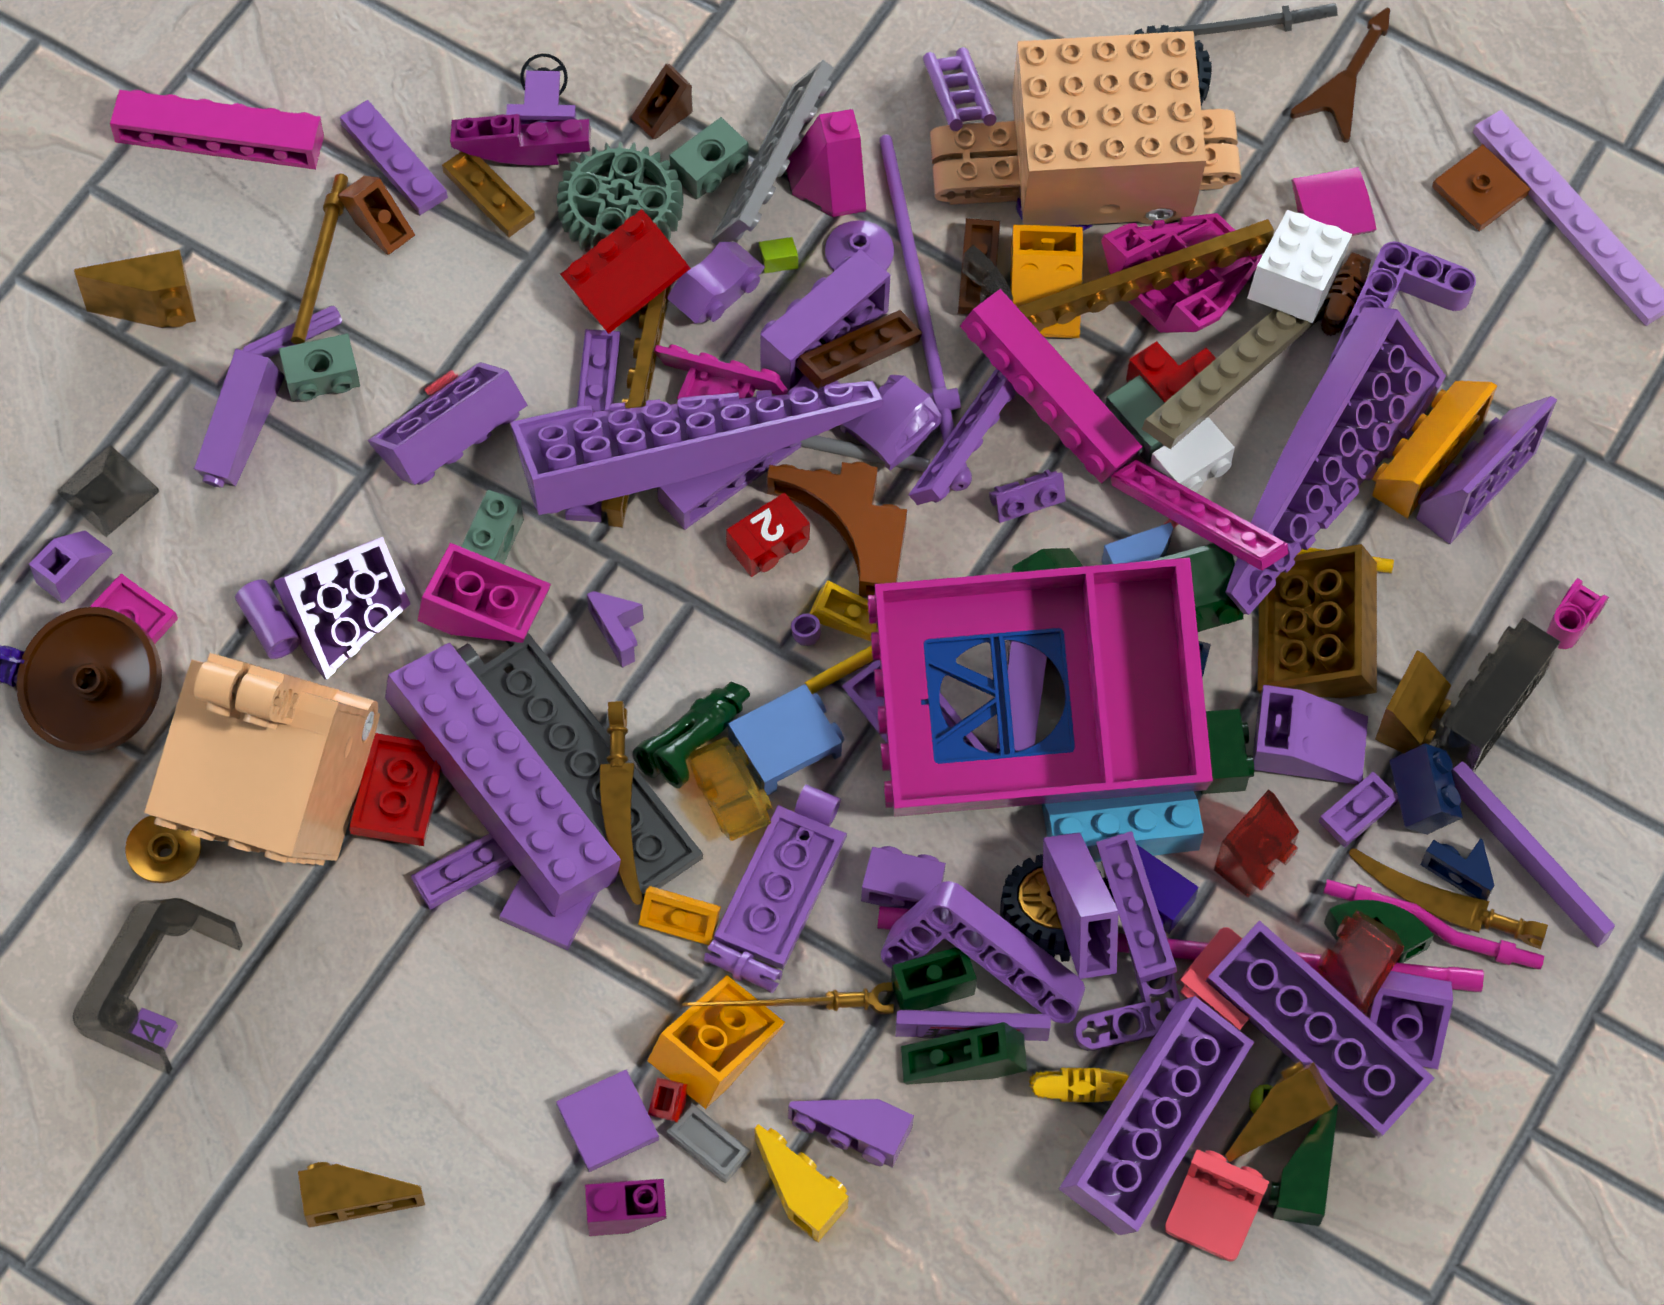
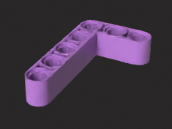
(1408, 279)
(991, 942)

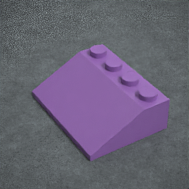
(1484, 469)

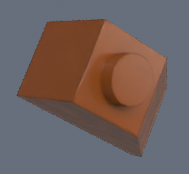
(376, 213)

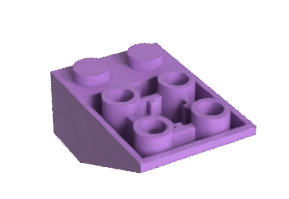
(1308, 736)

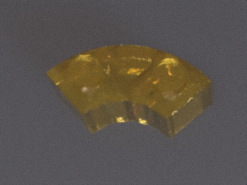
(729, 788)

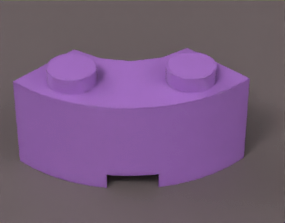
(716, 282)

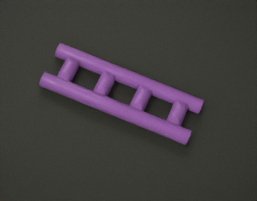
(949, 100)

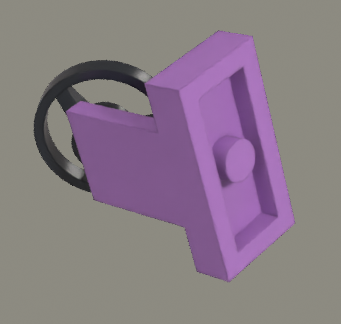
(542, 94)

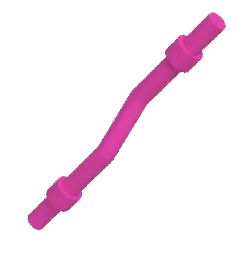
(1504, 951)

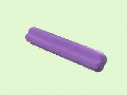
(270, 344)

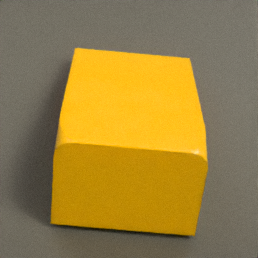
(843, 611)

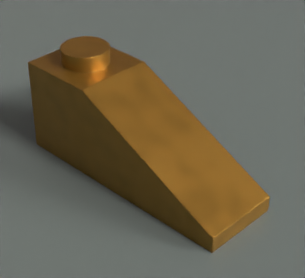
(1290, 1103)
(346, 1193)

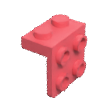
(1194, 978)
(1216, 1205)

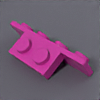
(712, 377)

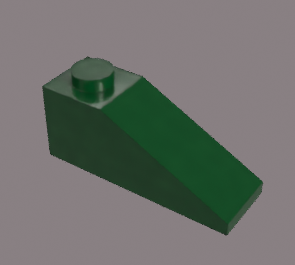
(965, 1056)
(1304, 1180)

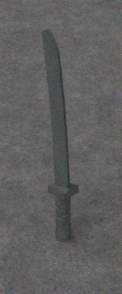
(1285, 18)

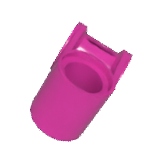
(1578, 610)

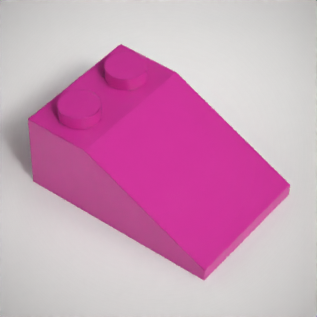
(481, 597)

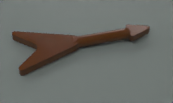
(1339, 93)

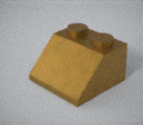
(1415, 706)

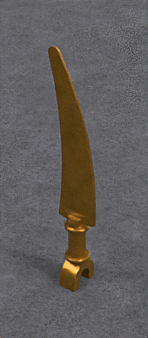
(616, 797)
(1450, 906)
(832, 1000)

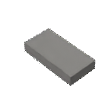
(709, 1143)

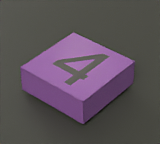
(155, 1028)

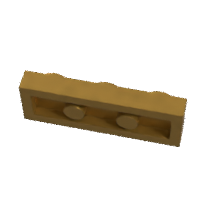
(489, 192)

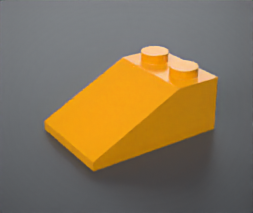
(714, 1043)

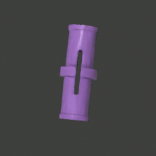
(743, 966)

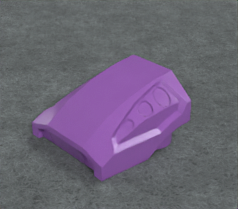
(898, 425)

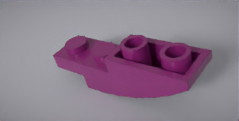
(508, 141)

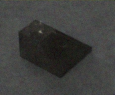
(108, 491)

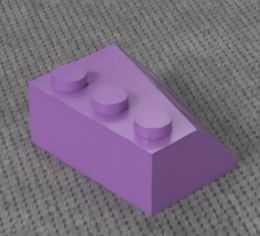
(342, 602)

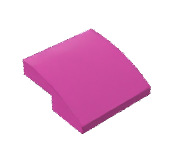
(1336, 200)

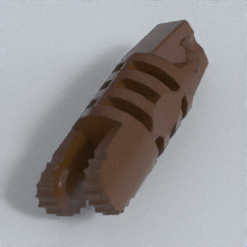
(1344, 293)

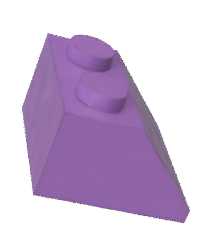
(1414, 1014)

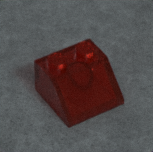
(1257, 846)
(1360, 959)

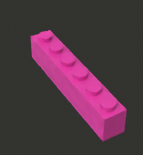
(217, 129)
(1050, 386)

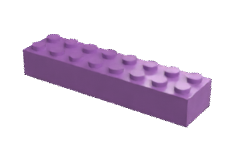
(502, 779)

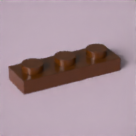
(985, 237)

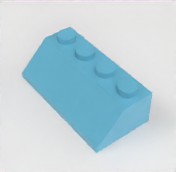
(1158, 821)

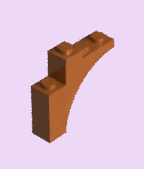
(847, 502)

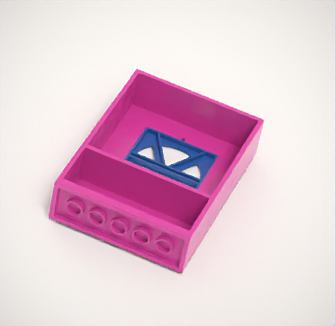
(1127, 672)

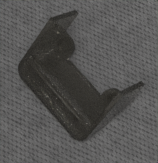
(105, 1007)

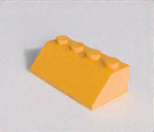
(1433, 445)

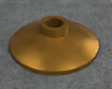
(149, 839)

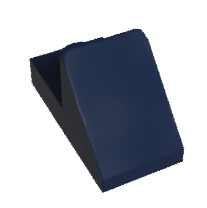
(1468, 875)

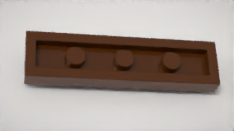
(858, 349)

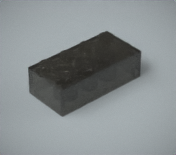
(1495, 694)

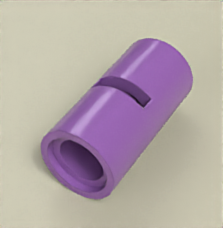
(267, 619)

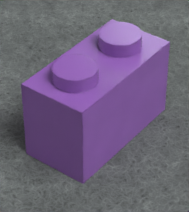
(899, 878)

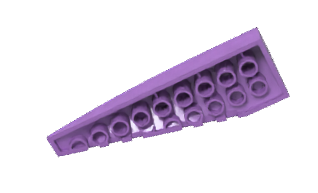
(1348, 427)
(606, 454)

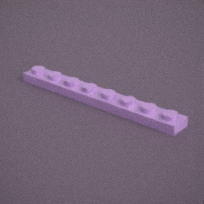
(1573, 217)

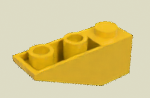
(805, 1194)

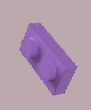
(1358, 809)

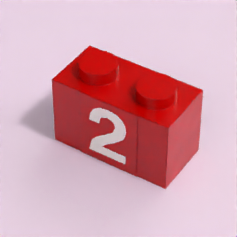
(768, 535)

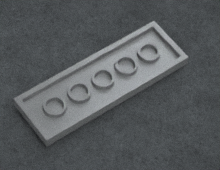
(772, 156)

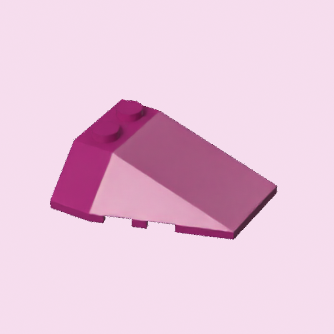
(1187, 303)

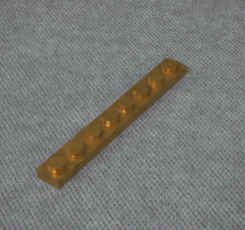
(1150, 275)
(640, 381)

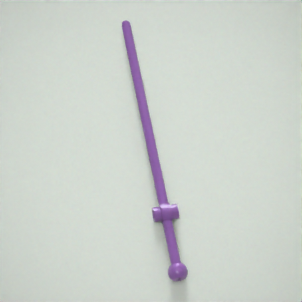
(944, 399)

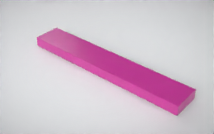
(1200, 515)

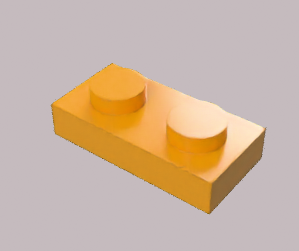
(679, 915)

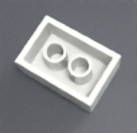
(1299, 266)

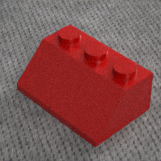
(625, 271)

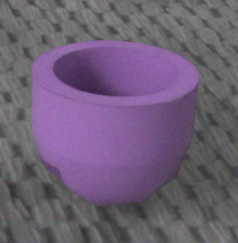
(806, 629)

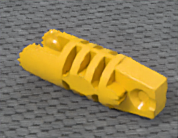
(1078, 1084)

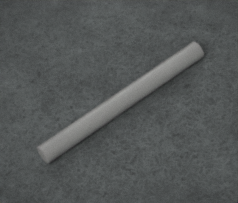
(860, 452)

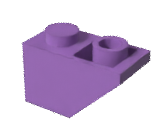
(68, 563)

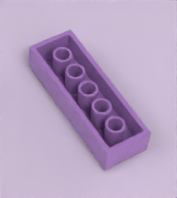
(1320, 1026)
(1156, 1116)

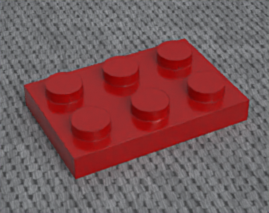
(396, 791)

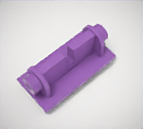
(1036, 494)

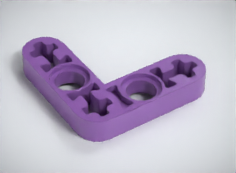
(1144, 1012)

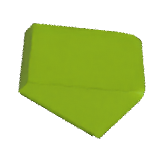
(778, 254)

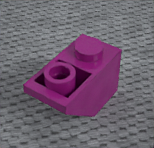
(624, 1206)

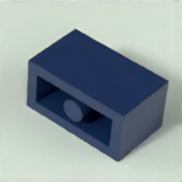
(1426, 789)

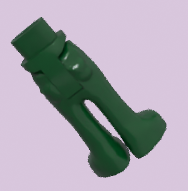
(704, 721)

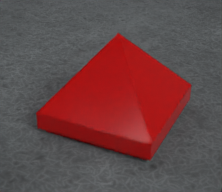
(668, 1099)

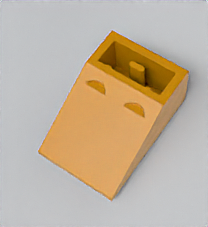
(1044, 264)

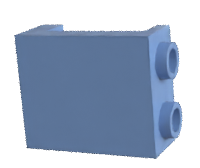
(785, 737)

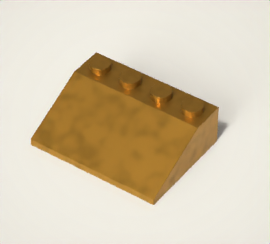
(1322, 625)

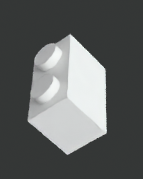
(1196, 457)

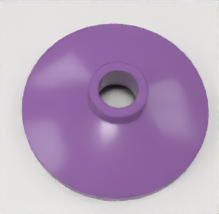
(844, 237)

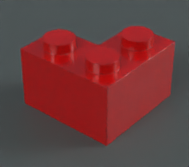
(1163, 372)

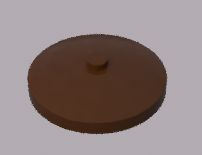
(89, 680)

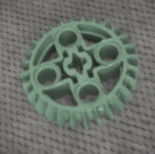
(619, 194)

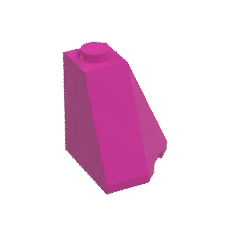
(830, 165)

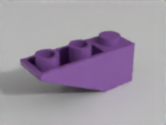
(862, 1124)

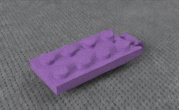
(783, 879)

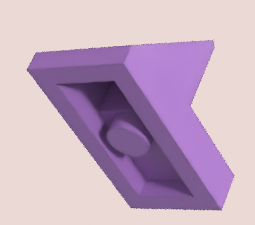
(614, 619)

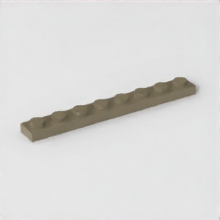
(1225, 376)

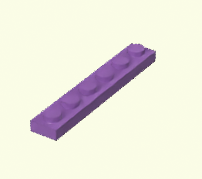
(963, 440)

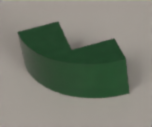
(1411, 931)

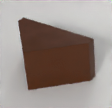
(664, 103)

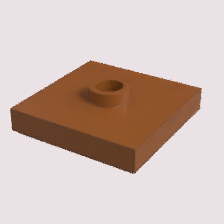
(1481, 187)

